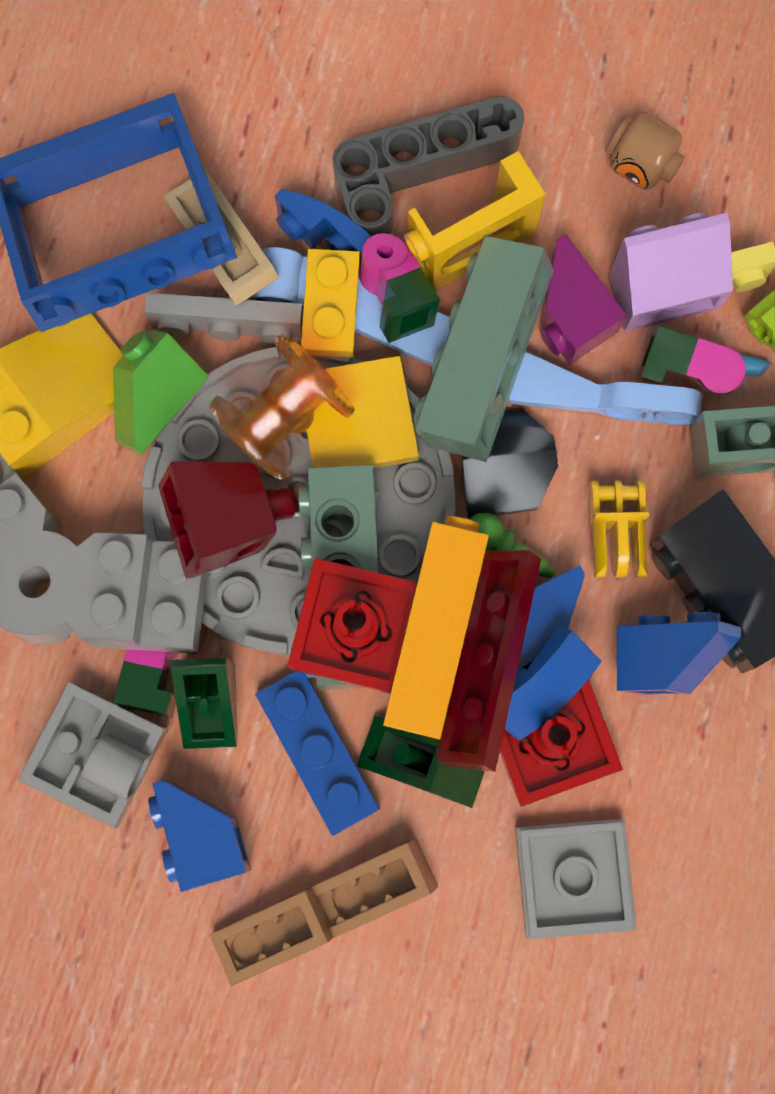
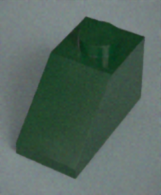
(413, 762)

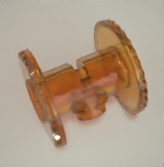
(281, 408)

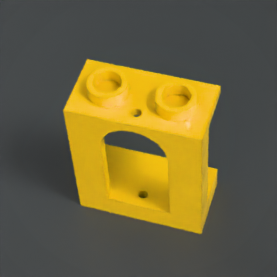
(515, 205)

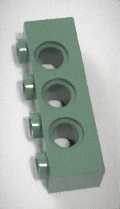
(734, 441)
(347, 492)

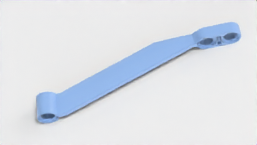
(537, 381)

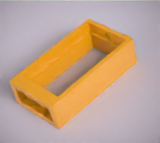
(436, 627)

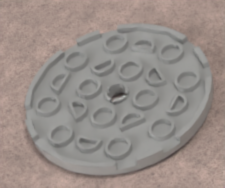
(262, 595)

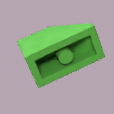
(151, 387)

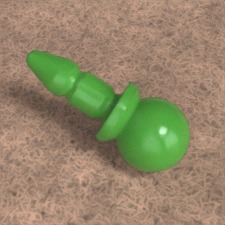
(502, 540)

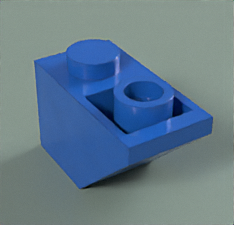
(671, 656)
(200, 837)

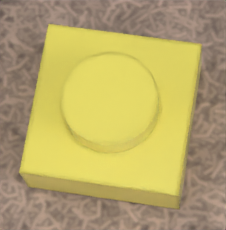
(752, 266)

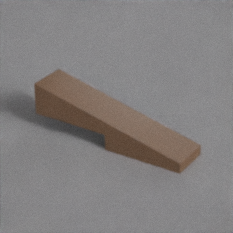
(324, 911)

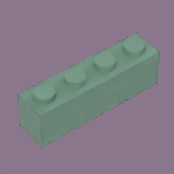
(484, 348)

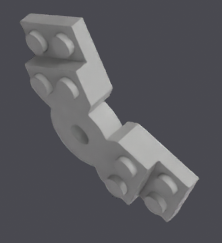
(106, 590)

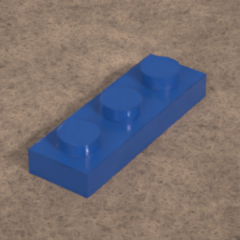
(317, 752)

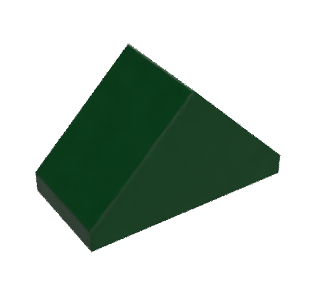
(205, 702)

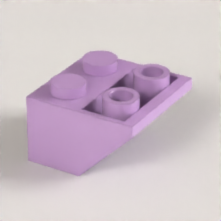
(673, 270)

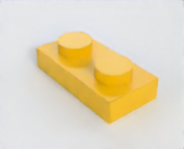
(330, 303)

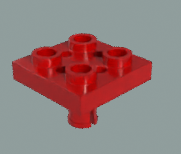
(355, 625)
(588, 755)

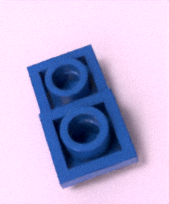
(315, 221)
(549, 682)

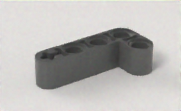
(497, 130)

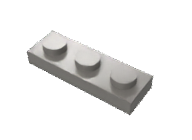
(221, 317)

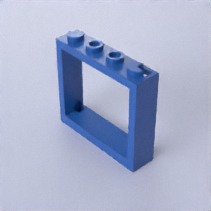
(82, 158)

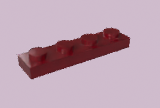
(489, 660)

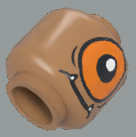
(645, 151)

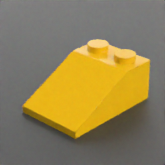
(54, 391)

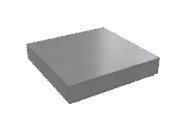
(575, 878)

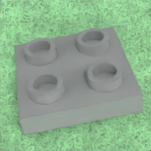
(92, 755)

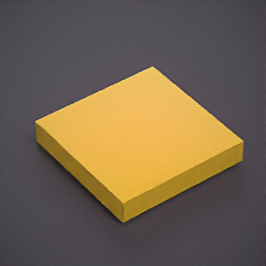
(380, 426)

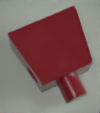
(220, 512)

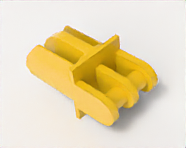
(618, 526)

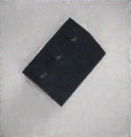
(723, 572)

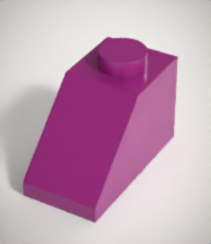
(577, 306)

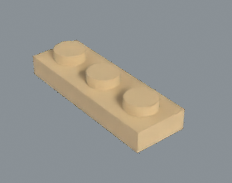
(251, 268)

